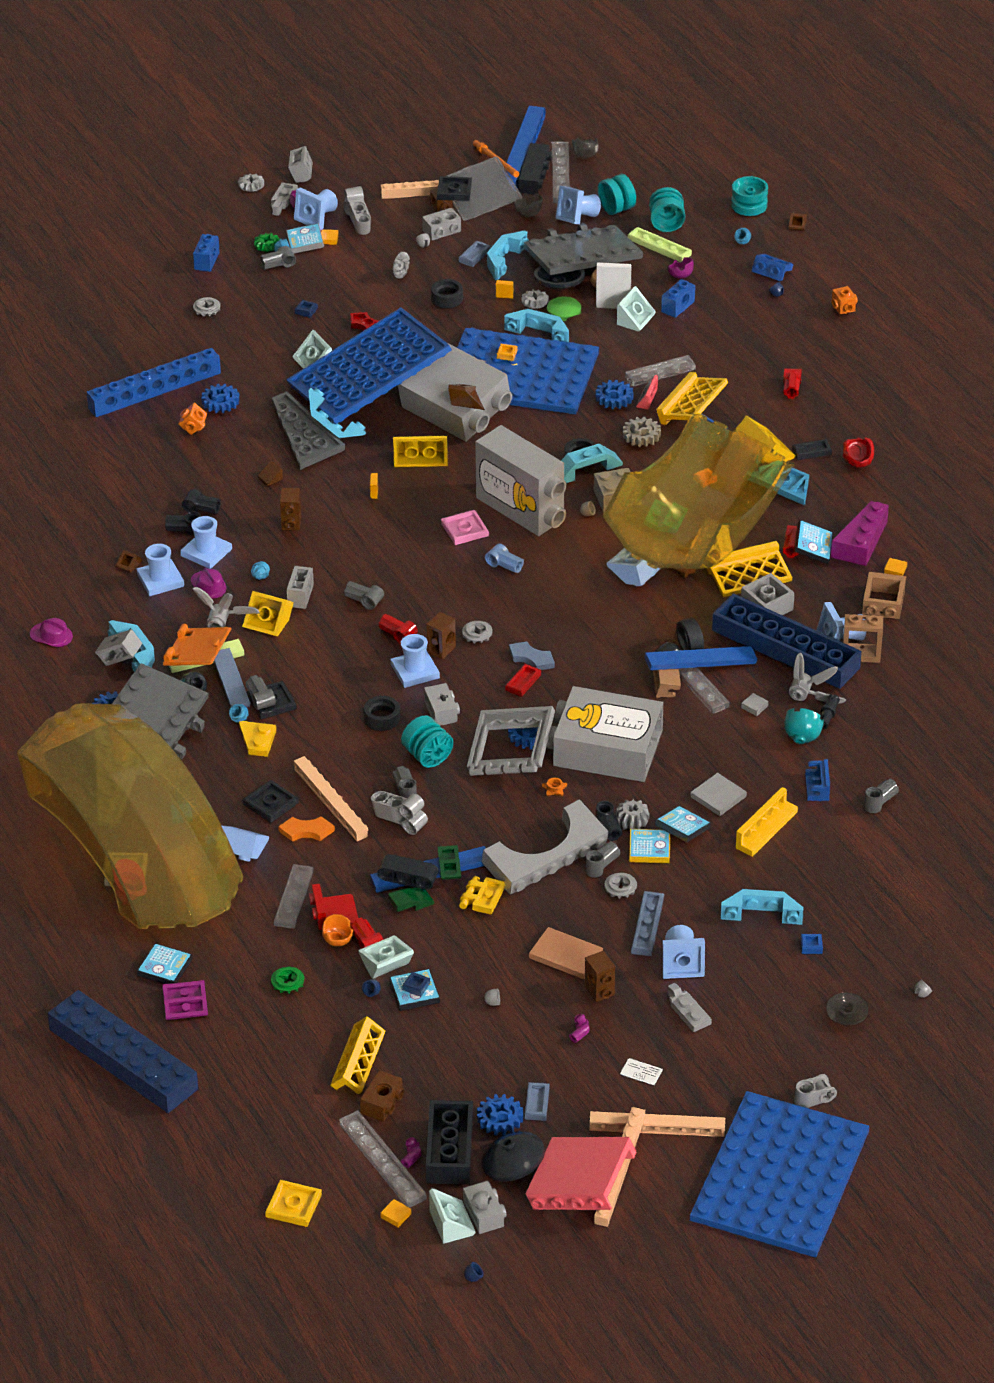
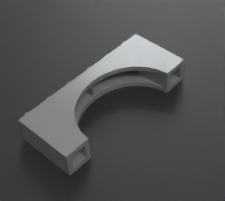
(521, 869)

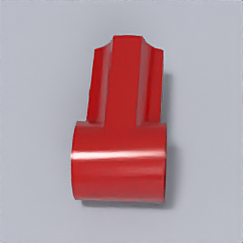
(791, 382)
(789, 544)
(396, 627)
(365, 933)

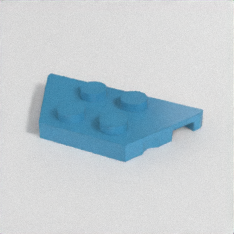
(795, 486)

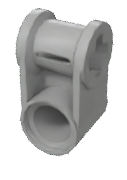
(813, 1091)

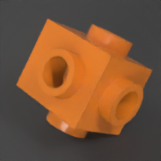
(844, 300)
(192, 419)

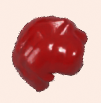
(858, 451)

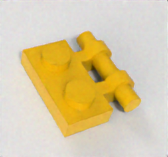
(487, 897)

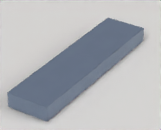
(230, 678)
(647, 923)

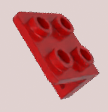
(326, 906)

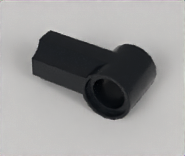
(197, 501)
(181, 523)
(607, 818)

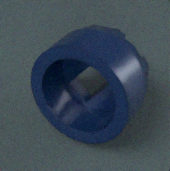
(777, 290)
(369, 986)
(473, 1272)

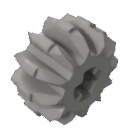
(632, 814)

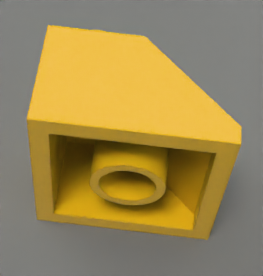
(272, 616)

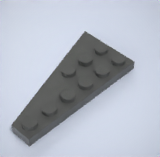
(306, 435)

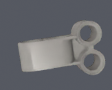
(357, 210)
(400, 810)

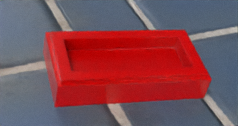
(523, 680)

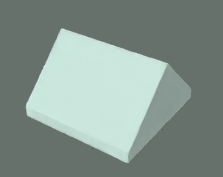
(634, 310)
(311, 350)
(385, 956)
(449, 1216)

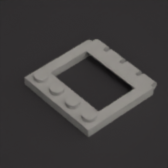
(510, 719)

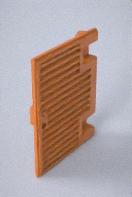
(196, 649)

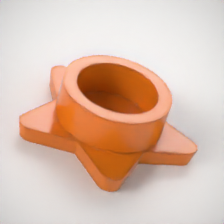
(554, 786)

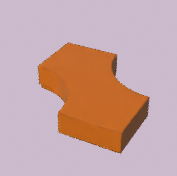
(316, 829)

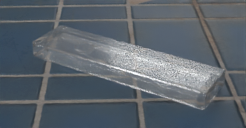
(662, 370)
(704, 689)
(293, 896)

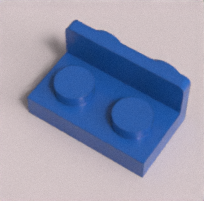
(771, 266)

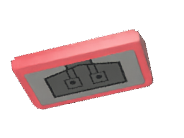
(648, 393)

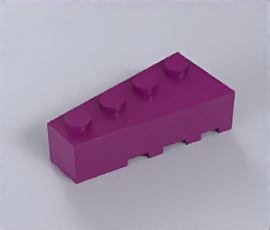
(861, 535)

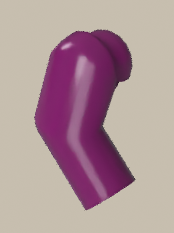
(582, 1028)
(414, 1152)

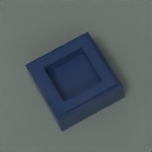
(306, 308)
(416, 984)

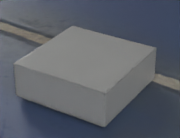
(754, 704)

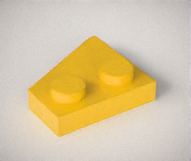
(257, 737)

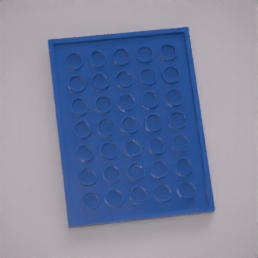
(370, 364)
(548, 372)
(780, 1174)

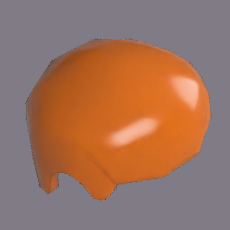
(337, 930)

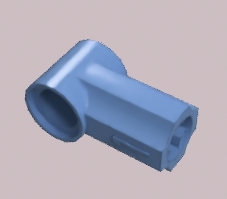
(500, 556)

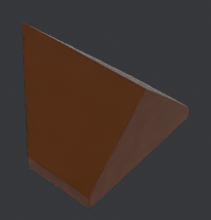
(464, 396)

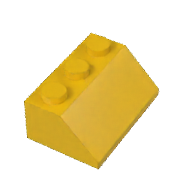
(765, 436)
(420, 451)

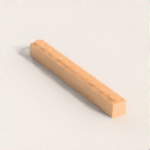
(408, 189)
(330, 798)
(660, 1124)
(631, 1130)

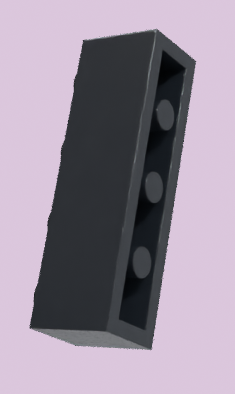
(534, 168)

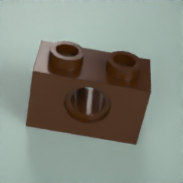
(290, 509)
(441, 635)
(599, 976)
(381, 1096)

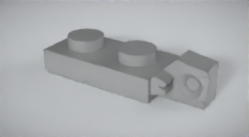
(281, 197)
(688, 1008)

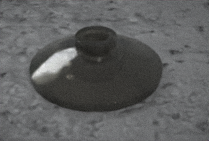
(847, 1008)

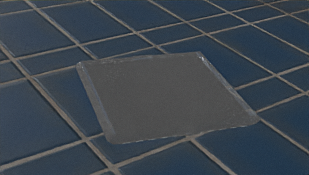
(490, 188)

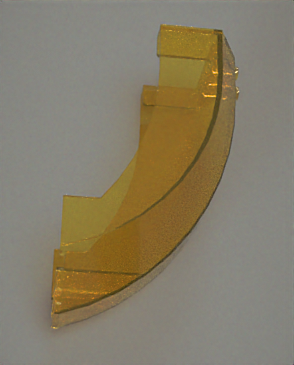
(696, 497)
(133, 814)

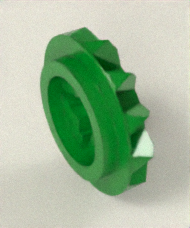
(269, 240)
(284, 974)

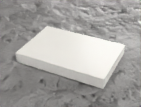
(612, 284)

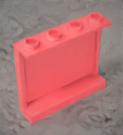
(578, 1173)

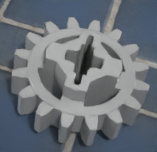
(641, 431)

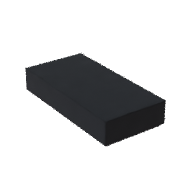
(812, 449)

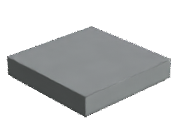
(718, 794)

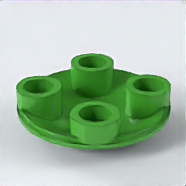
(564, 307)

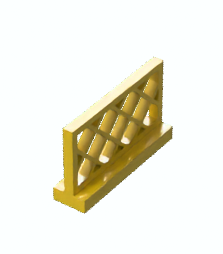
(673, 406)
(744, 559)

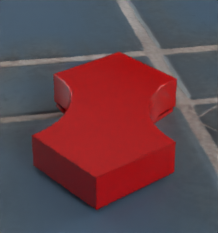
(361, 320)

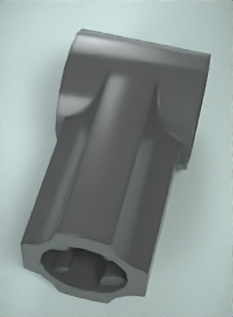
(282, 256)
(367, 596)
(261, 695)
(405, 783)
(879, 795)
(600, 859)

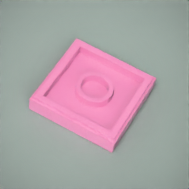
(464, 527)

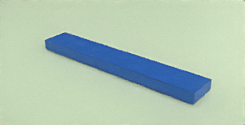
(700, 658)
(468, 860)

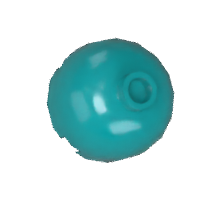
(803, 725)

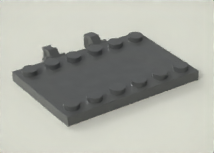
(582, 249)
(163, 704)

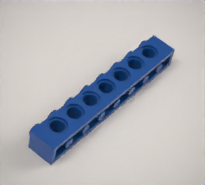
(153, 382)

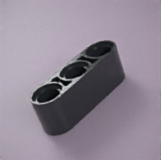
(407, 871)

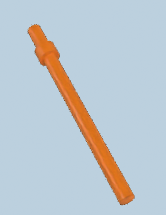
(483, 149)

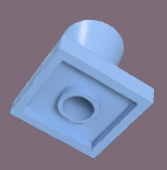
(573, 205)
(312, 207)
(205, 547)
(161, 572)
(833, 625)
(416, 663)
(683, 954)

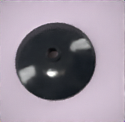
(559, 281)
(513, 1156)

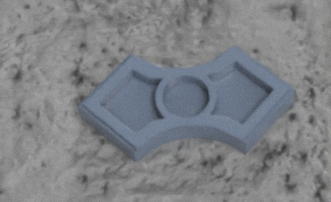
(525, 653)

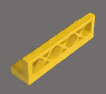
(765, 823)
(355, 1050)

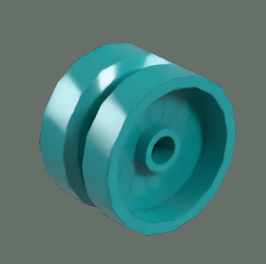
(616, 194)
(749, 196)

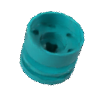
(667, 209)
(427, 741)

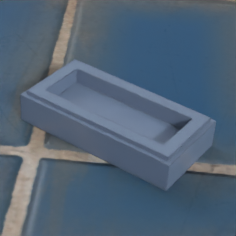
(474, 253)
(537, 1101)

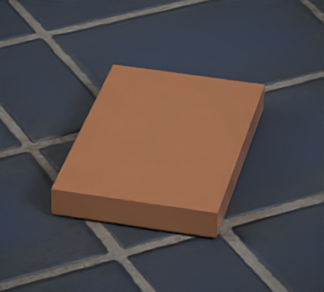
(563, 952)

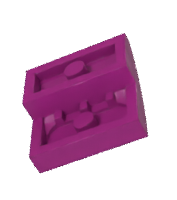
(185, 1000)

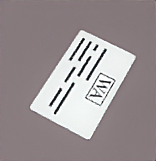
(641, 1071)

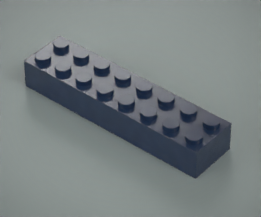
(784, 639)
(123, 1051)

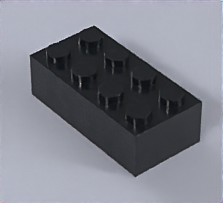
(449, 1142)

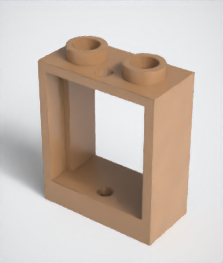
(886, 584)
(873, 623)

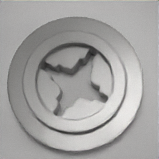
(246, 185)
(401, 265)
(529, 301)
(212, 304)
(481, 627)
(613, 881)

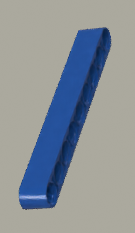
(527, 134)

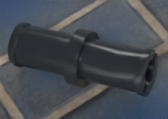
(828, 710)

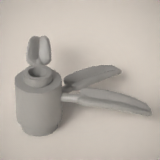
(220, 612)
(802, 682)

